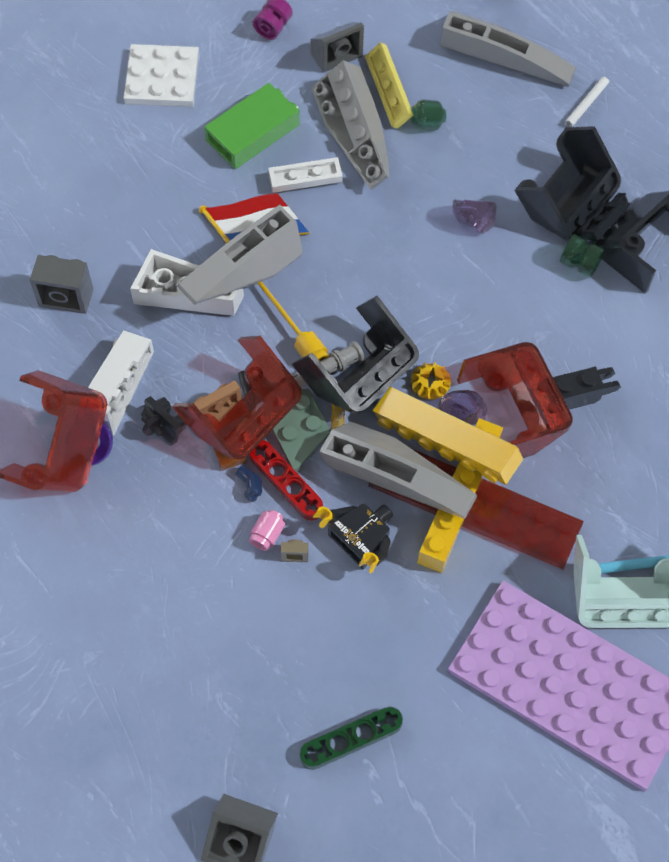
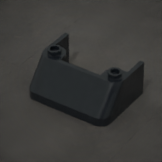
(624, 243)
(390, 357)

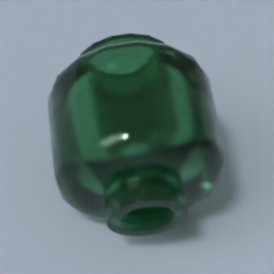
(428, 115)

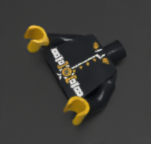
(359, 532)

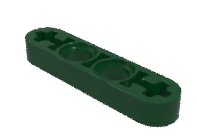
(353, 742)

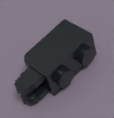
(586, 386)

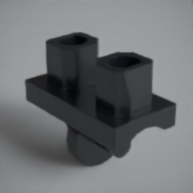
(160, 422)

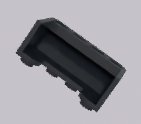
(576, 187)

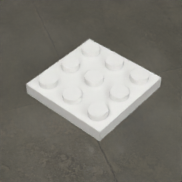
(161, 75)

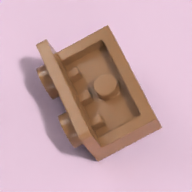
(220, 401)

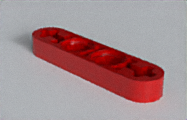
(289, 477)

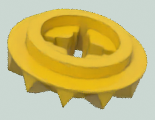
(438, 388)

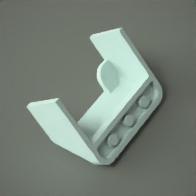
(619, 600)

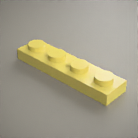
(389, 85)

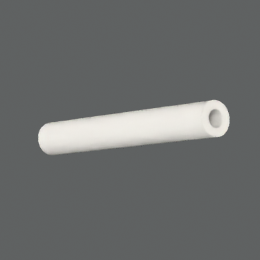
(586, 102)

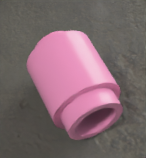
(267, 530)

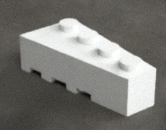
(121, 375)

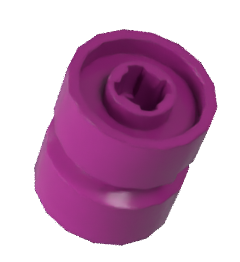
(272, 18)

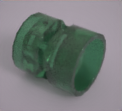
(581, 255)

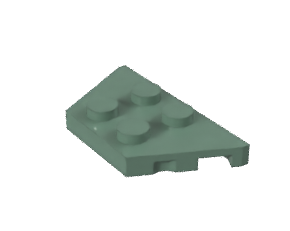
(301, 431)

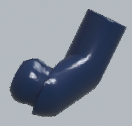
(252, 481)

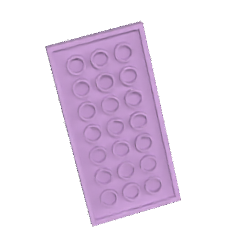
(569, 684)

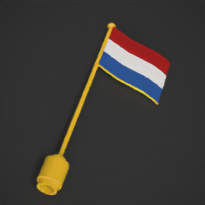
(236, 217)

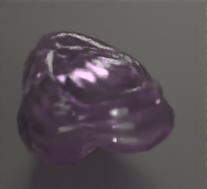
(475, 214)
(464, 405)

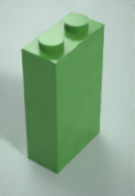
(252, 125)

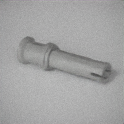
(338, 360)

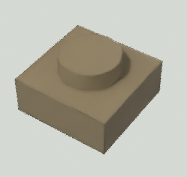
(294, 551)

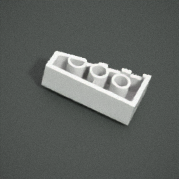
(158, 287)

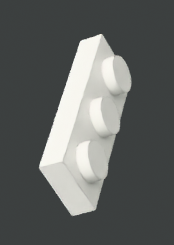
(305, 174)

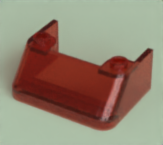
(532, 387)
(257, 413)
(74, 439)

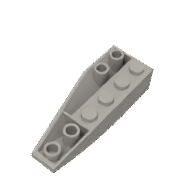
(503, 47)
(353, 120)
(246, 259)
(394, 467)

